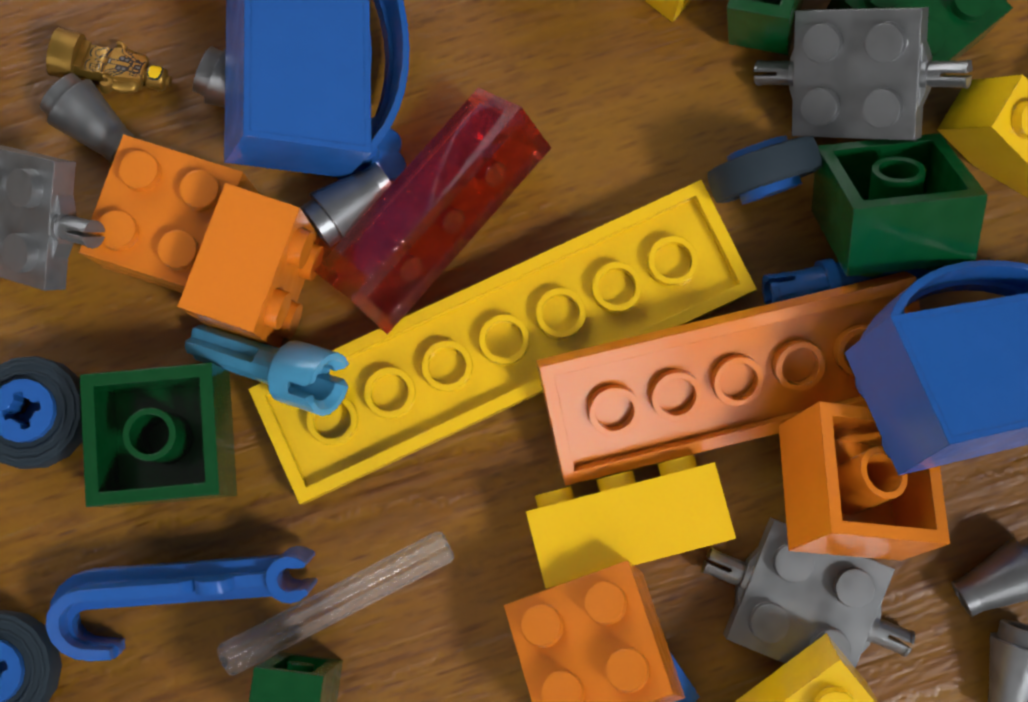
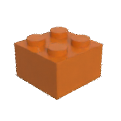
(157, 211)
(252, 267)
(847, 493)
(594, 641)

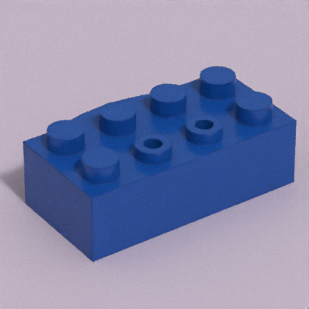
(305, 82)
(949, 376)

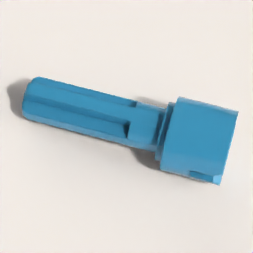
(294, 373)

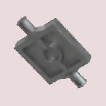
(861, 73)
(39, 219)
(797, 597)

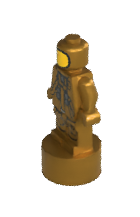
(114, 68)

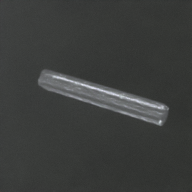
(335, 603)

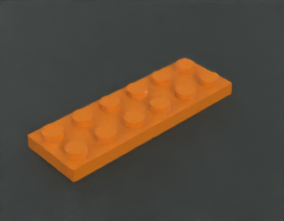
(707, 380)

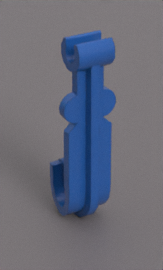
(167, 585)

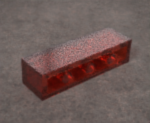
(434, 208)

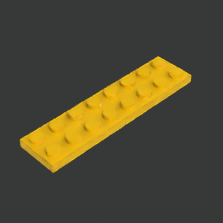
(482, 344)

